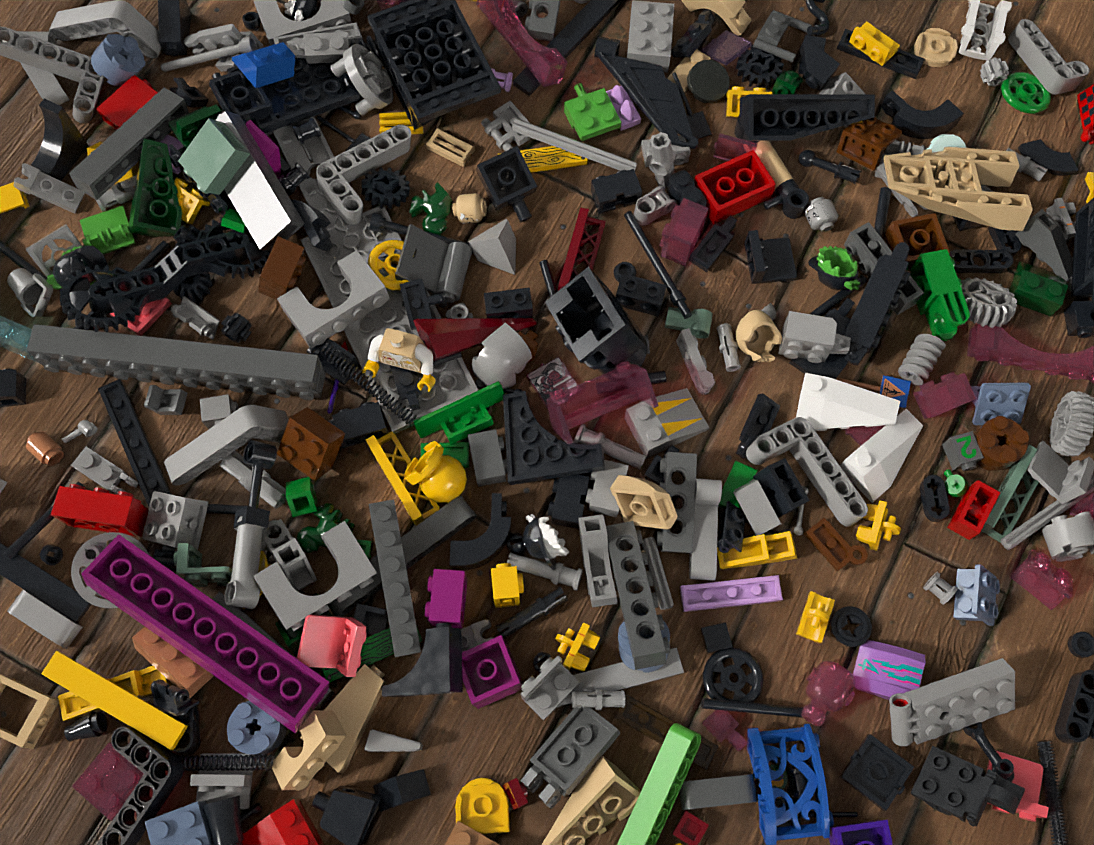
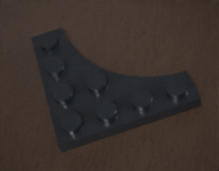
(536, 453)

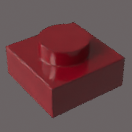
(516, 793)
(690, 829)

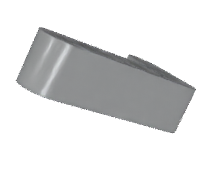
(1044, 60)
(704, 556)

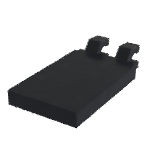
(835, 362)

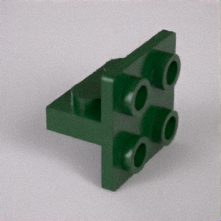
(189, 125)

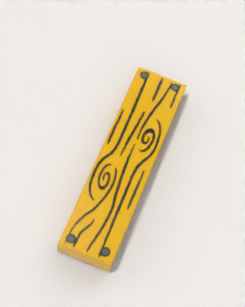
(551, 158)

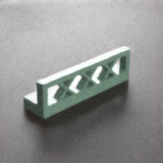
(1007, 492)

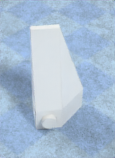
(837, 404)
(881, 457)

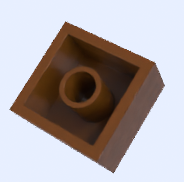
(919, 233)
(282, 268)
(310, 443)

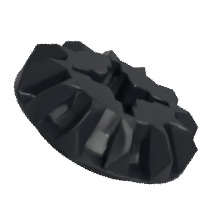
(855, 616)

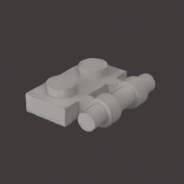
(504, 118)

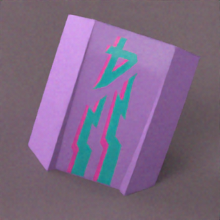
(887, 669)

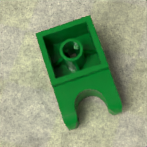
(943, 295)

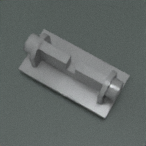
(196, 317)

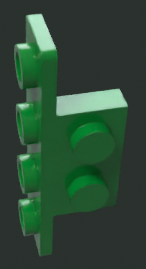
(462, 416)

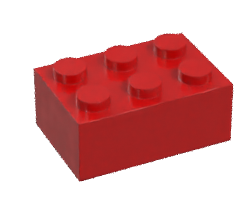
(735, 186)
(100, 510)

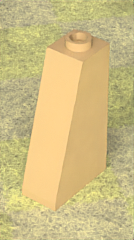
(354, 709)

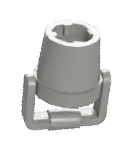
(30, 290)

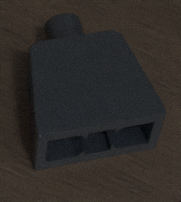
(347, 813)

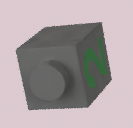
(963, 451)

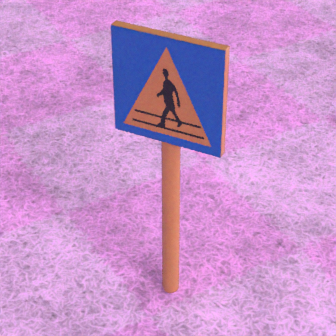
(890, 387)

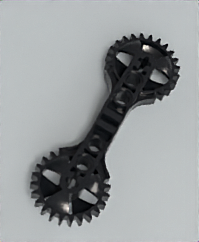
(128, 292)

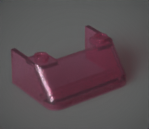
(599, 397)

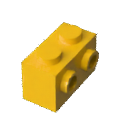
(506, 585)

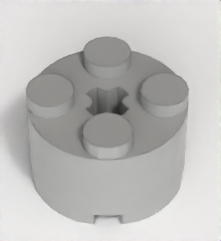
(1070, 536)

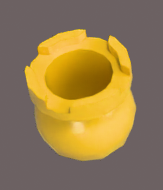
(438, 475)

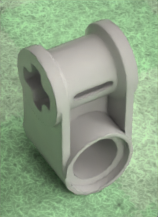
(655, 203)

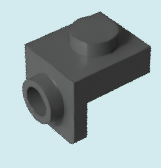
(165, 401)

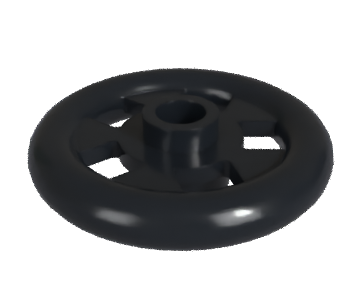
(739, 657)

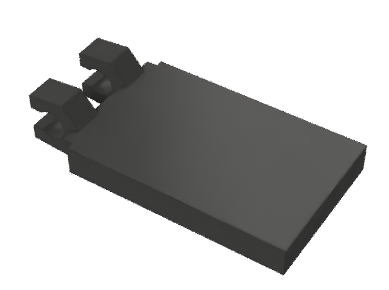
(569, 754)

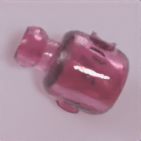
(829, 690)

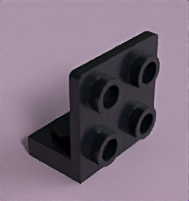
(769, 259)

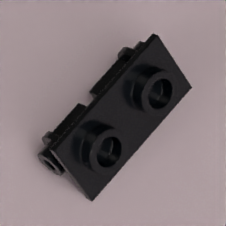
(732, 528)
(171, 698)

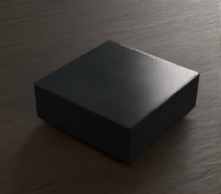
(716, 637)

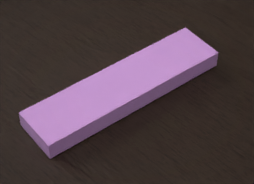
(731, 593)

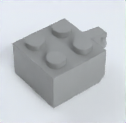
(811, 338)

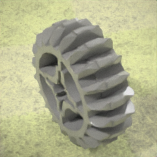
(988, 302)
(1072, 424)

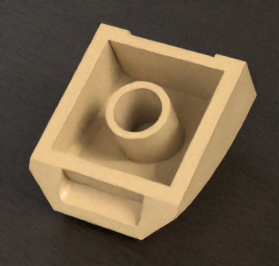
(643, 502)

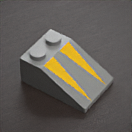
(666, 425)

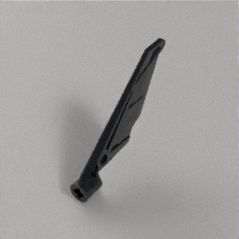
(649, 90)

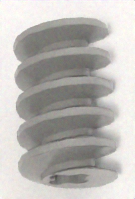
(921, 358)

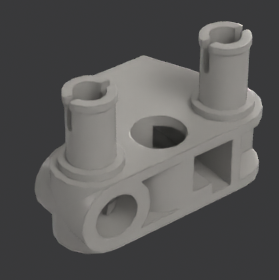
(288, 555)

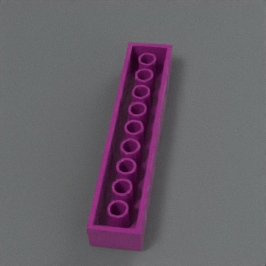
(206, 633)

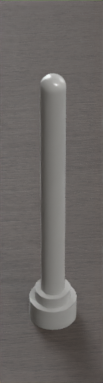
(246, 45)

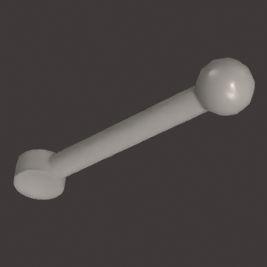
(798, 530)

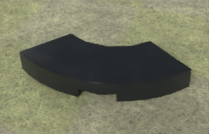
(1056, 162)

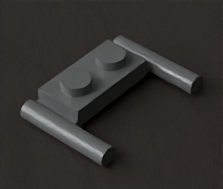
(773, 32)

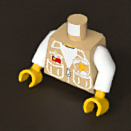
(402, 351)

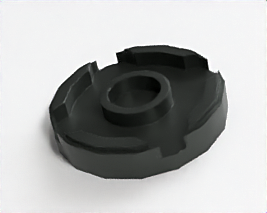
(708, 81)

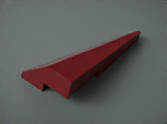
(455, 335)

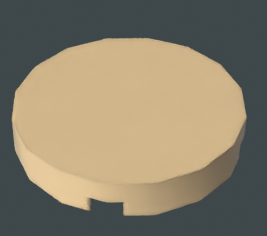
(936, 47)

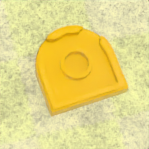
(483, 806)

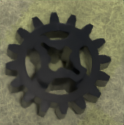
(759, 67)
(385, 188)

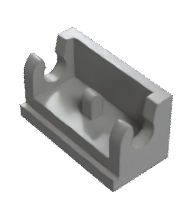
(756, 507)

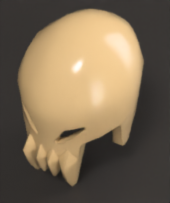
(757, 335)

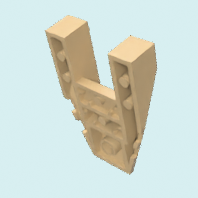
(952, 184)

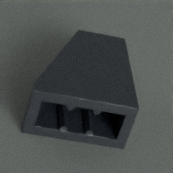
(174, 26)

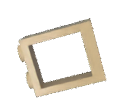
(37, 718)

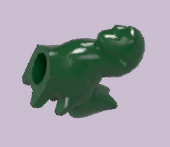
(436, 206)
(310, 537)

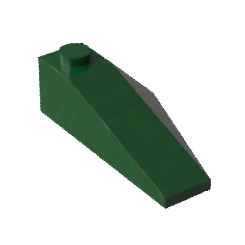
(155, 199)

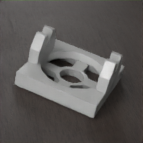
(36, 249)

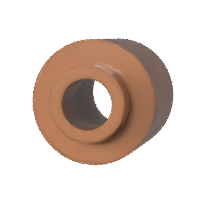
(44, 448)

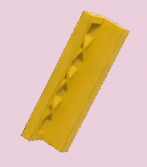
(393, 476)

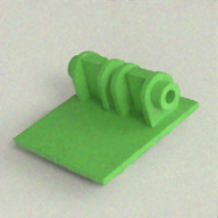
(107, 230)

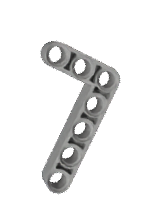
(104, 19)
(58, 65)
(356, 163)
(225, 438)
(817, 464)

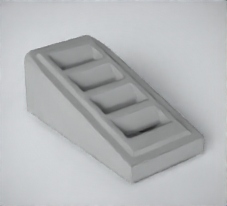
(384, 742)

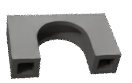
(276, 24)
(319, 324)
(293, 606)

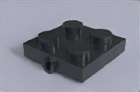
(876, 772)

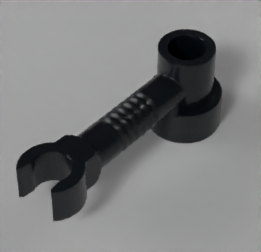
(1001, 766)

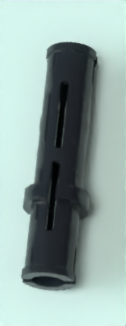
(532, 612)

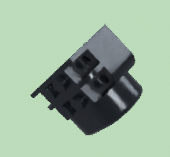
(596, 324)

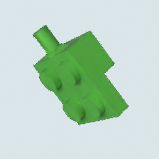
(591, 113)

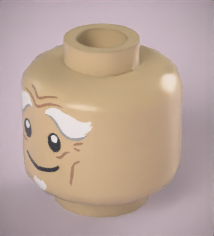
(469, 208)

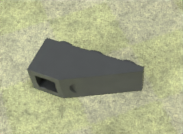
(1046, 239)

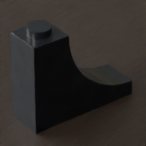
(60, 144)
(436, 669)

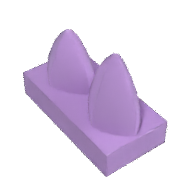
(624, 107)

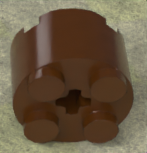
(1001, 443)

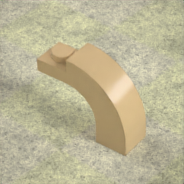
(729, 10)

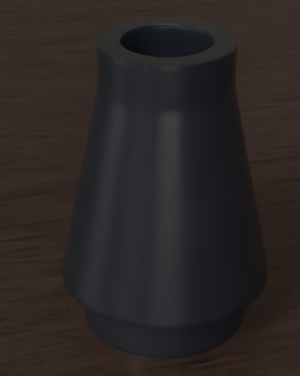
(87, 727)

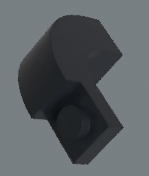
(921, 123)
(314, 225)
(480, 551)

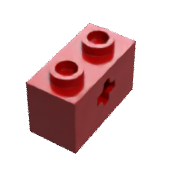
(973, 510)

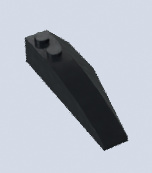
(799, 115)

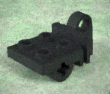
(963, 788)

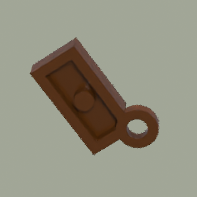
(833, 546)

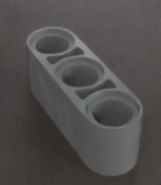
(718, 792)

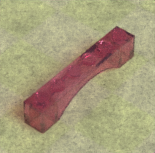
(542, 61)
(998, 346)

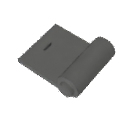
(436, 262)

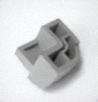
(501, 357)

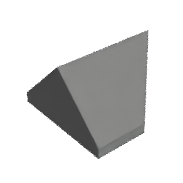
(496, 247)

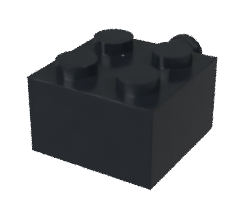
(508, 181)

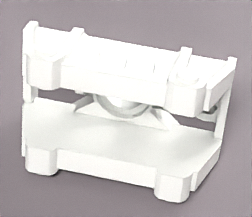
(993, 30)

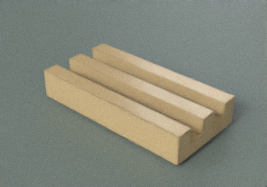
(449, 151)

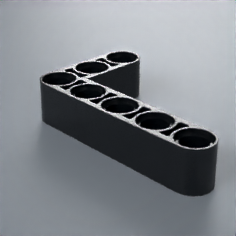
(1069, 713)
(153, 777)

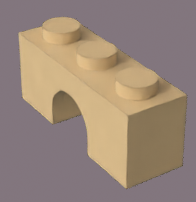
(321, 738)

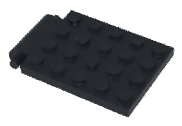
(284, 102)

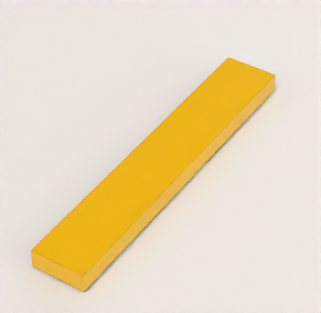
(115, 700)

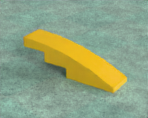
(134, 681)

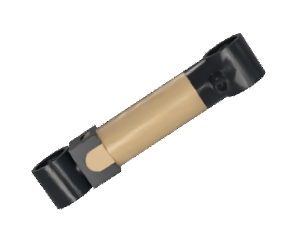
(786, 187)

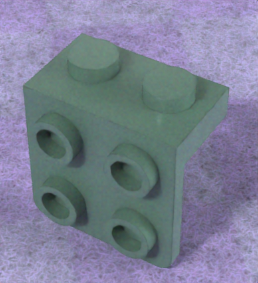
(189, 567)

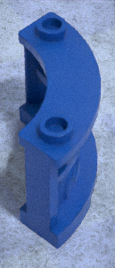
(769, 814)

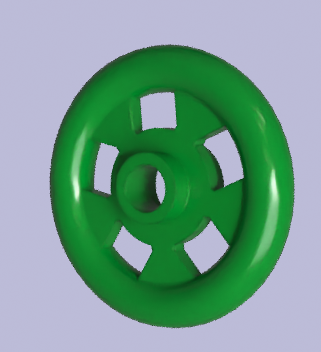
(1025, 92)

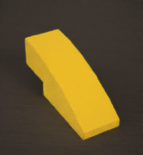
(759, 551)

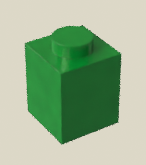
(301, 496)

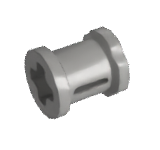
(948, 592)

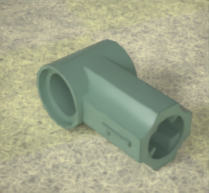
(698, 323)

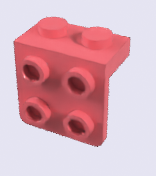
(332, 643)
(1029, 776)

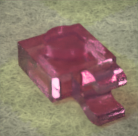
(722, 726)

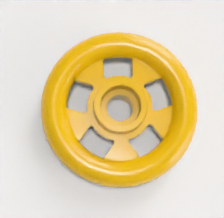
(387, 247)

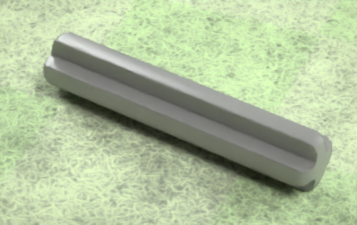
(659, 579)

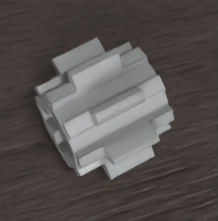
(994, 71)

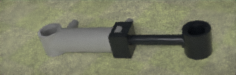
(250, 523)

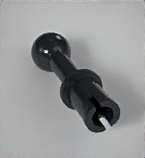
(808, 158)

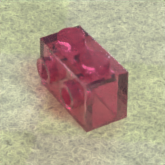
(945, 395)

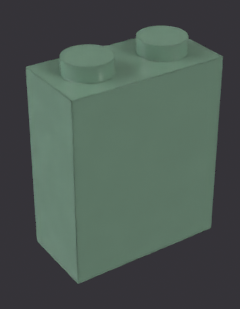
(213, 157)

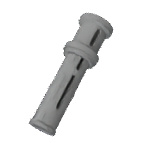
(615, 450)
(560, 575)

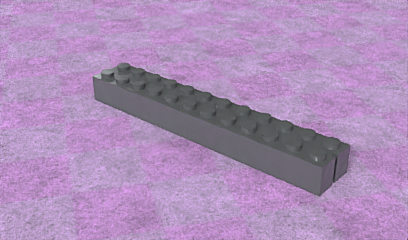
(177, 362)

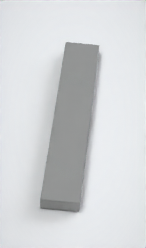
(620, 677)

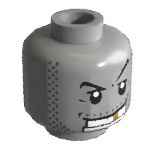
(821, 214)

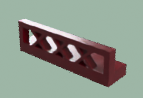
(576, 243)

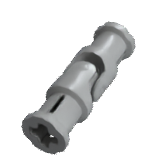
(117, 194)

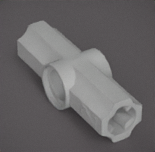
(662, 158)
(270, 490)

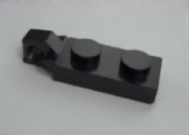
(694, 35)
(713, 244)
(406, 385)
(758, 422)

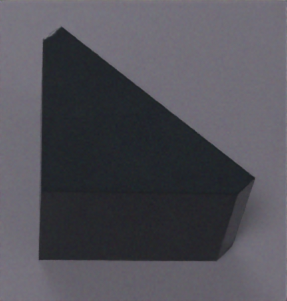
(402, 789)

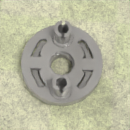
(367, 77)
(86, 555)

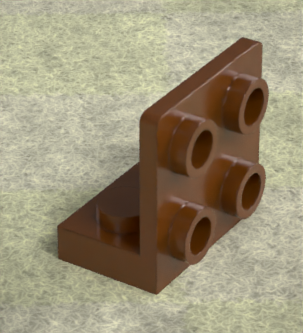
(866, 141)

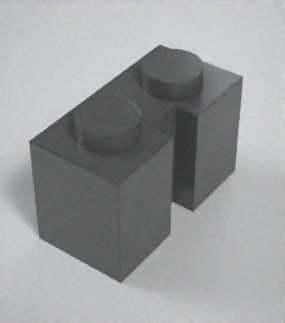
(487, 457)

